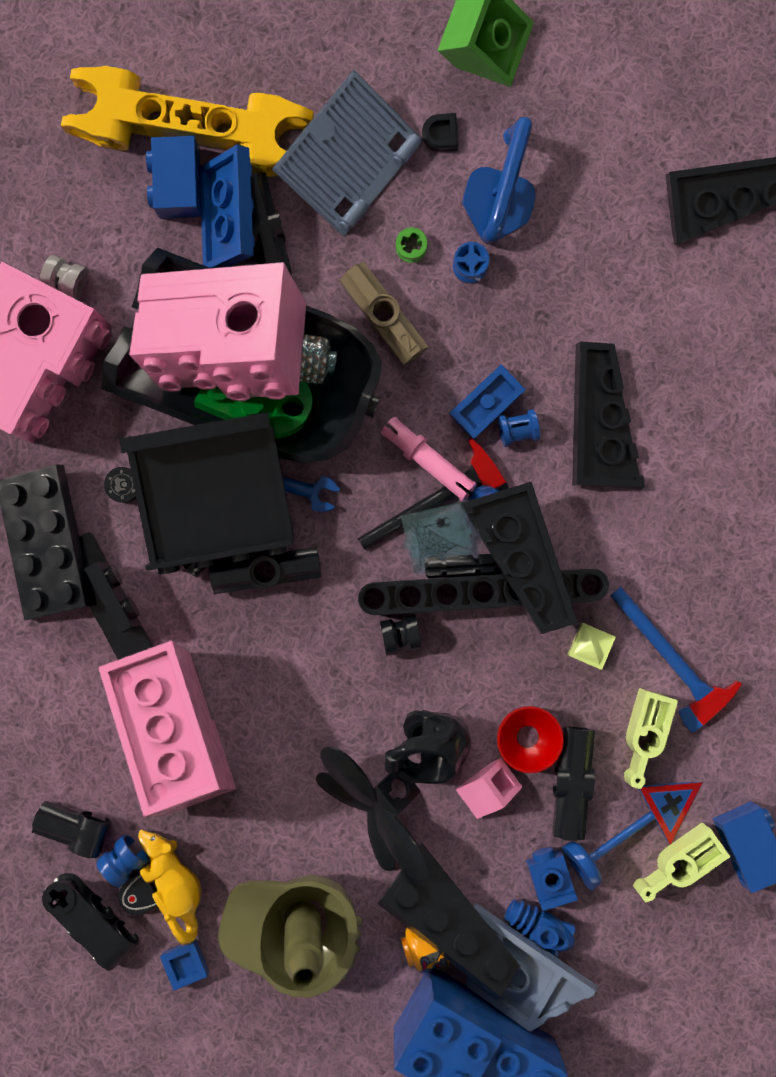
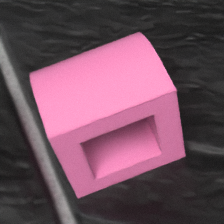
(489, 789)

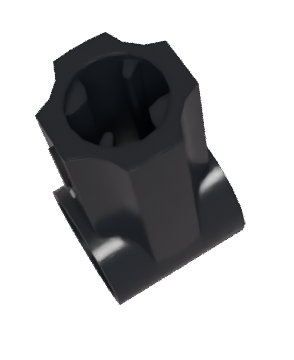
(76, 829)

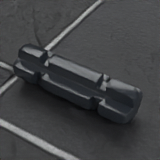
(459, 566)

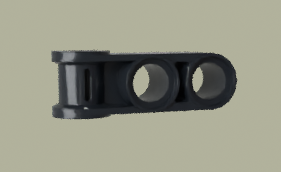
(89, 921)

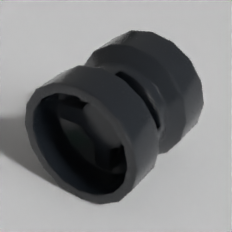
(409, 635)

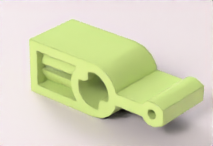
(654, 714)
(700, 854)

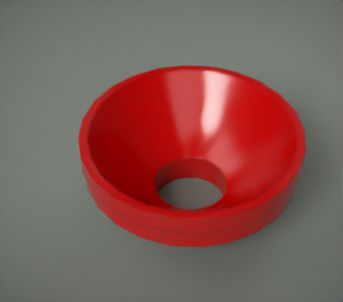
(540, 755)

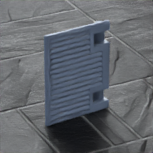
(347, 153)

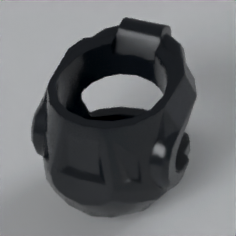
(441, 744)

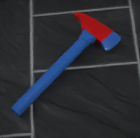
(707, 699)

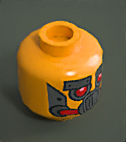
(421, 954)

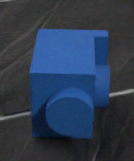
(556, 893)

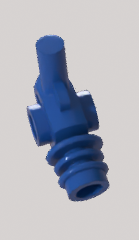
(543, 928)

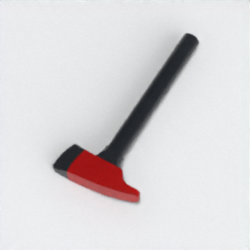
(481, 471)

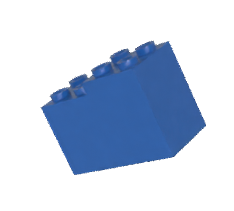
(459, 1034)

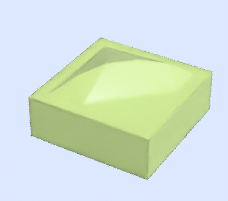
(591, 645)

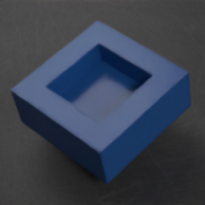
(184, 964)

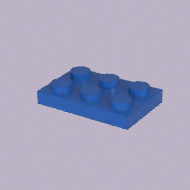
(227, 208)

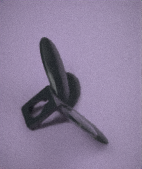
(387, 835)

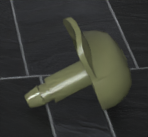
(300, 958)

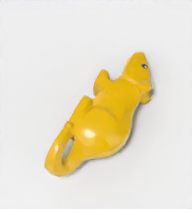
(176, 884)

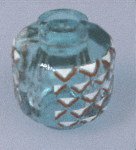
(316, 359)

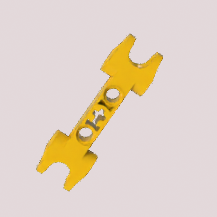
(125, 110)

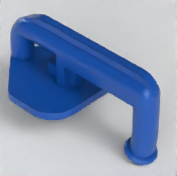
(501, 199)

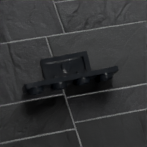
(111, 607)

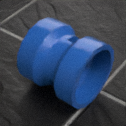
(120, 862)

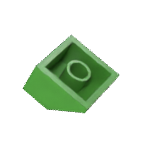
(486, 38)

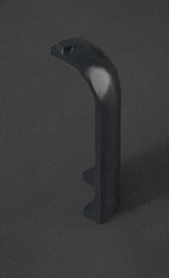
(337, 403)

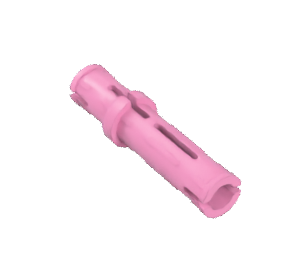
(429, 459)

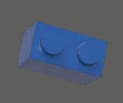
(174, 177)
(750, 843)

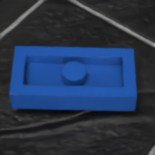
(487, 402)

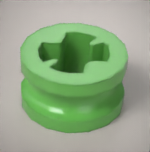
(406, 235)

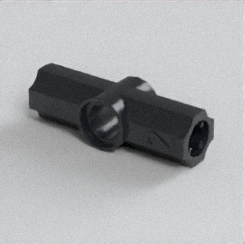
(267, 224)
(242, 575)
(574, 783)

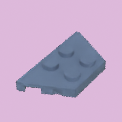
(542, 983)

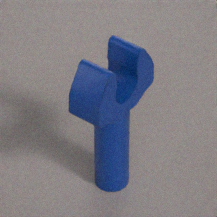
(312, 491)

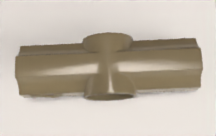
(369, 297)

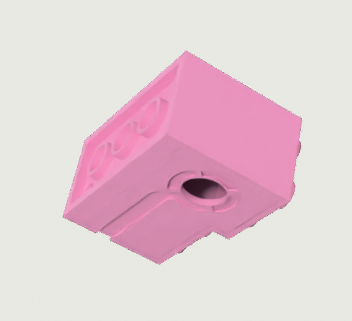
(221, 330)
(42, 346)
(166, 729)

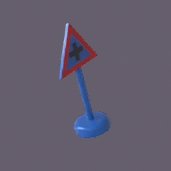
(667, 806)

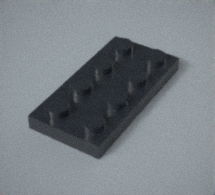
(44, 542)

